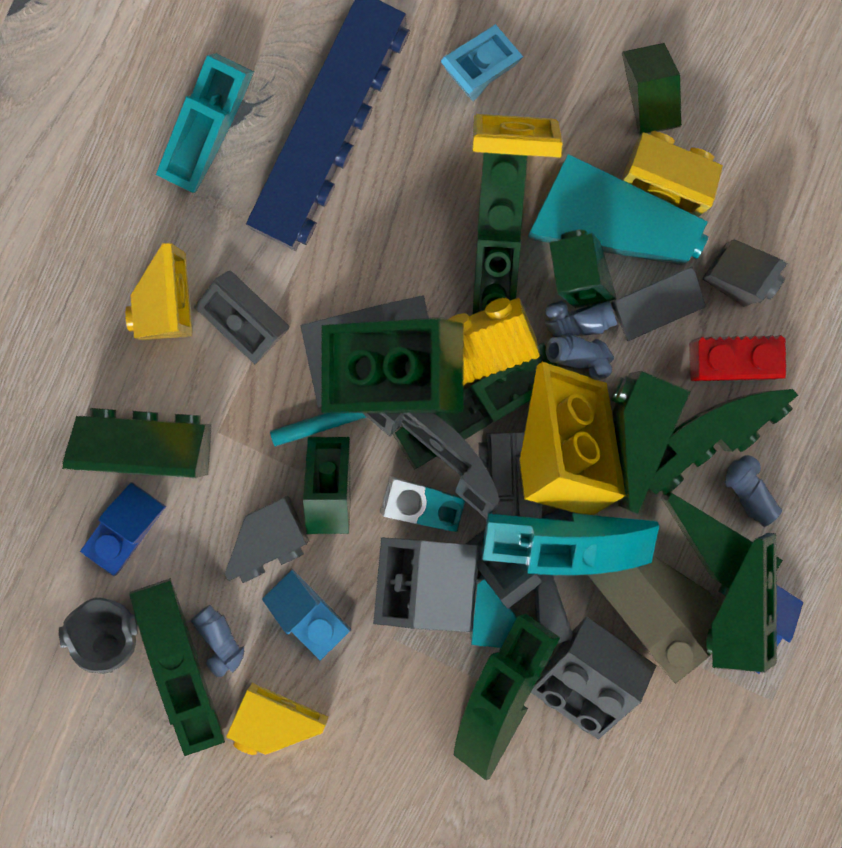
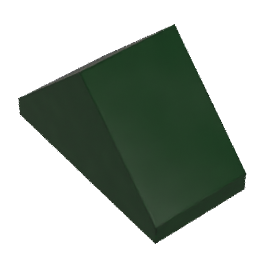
(653, 88)

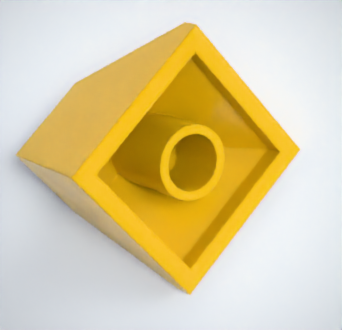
(161, 298)

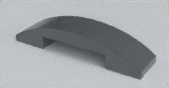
(476, 483)

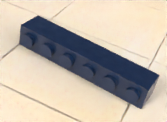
(328, 122)

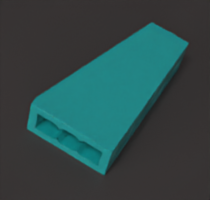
(618, 215)

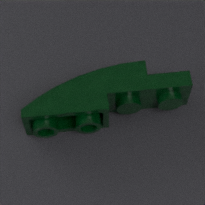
(499, 228)
(729, 424)
(176, 667)
(500, 695)

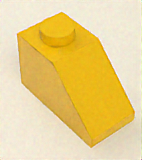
(272, 722)

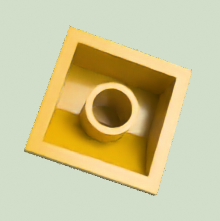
(673, 173)

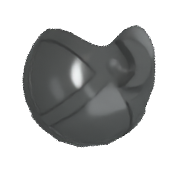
(99, 635)

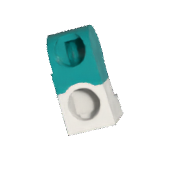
(422, 505)

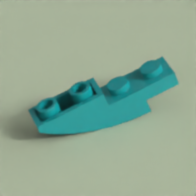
(570, 547)

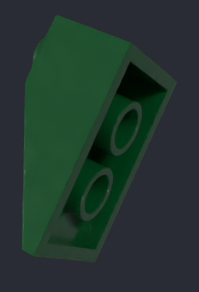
(392, 367)
(643, 427)

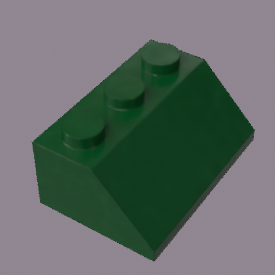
(139, 444)

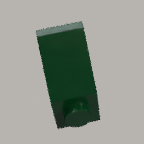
(581, 269)
(327, 485)

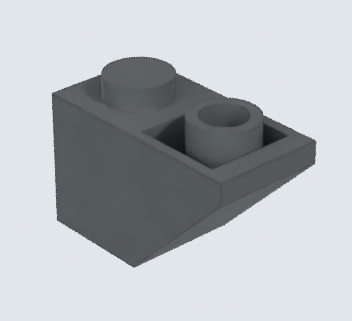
(745, 273)
(265, 536)

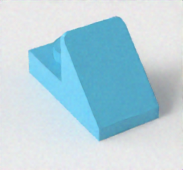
(481, 61)

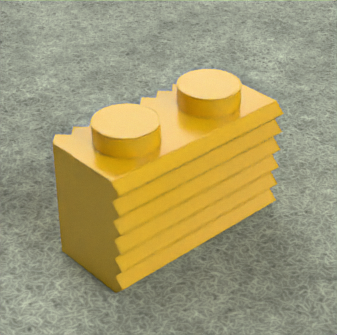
(496, 339)

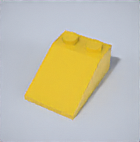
(570, 443)

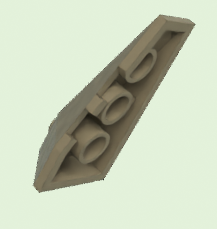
(663, 612)

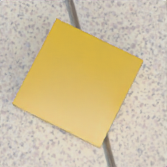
(516, 135)

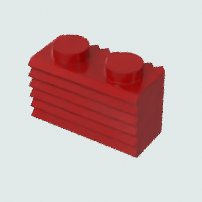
(737, 358)

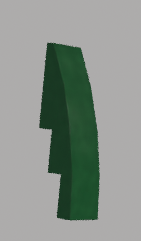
(482, 406)

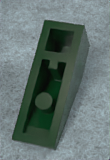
(714, 543)
(746, 623)

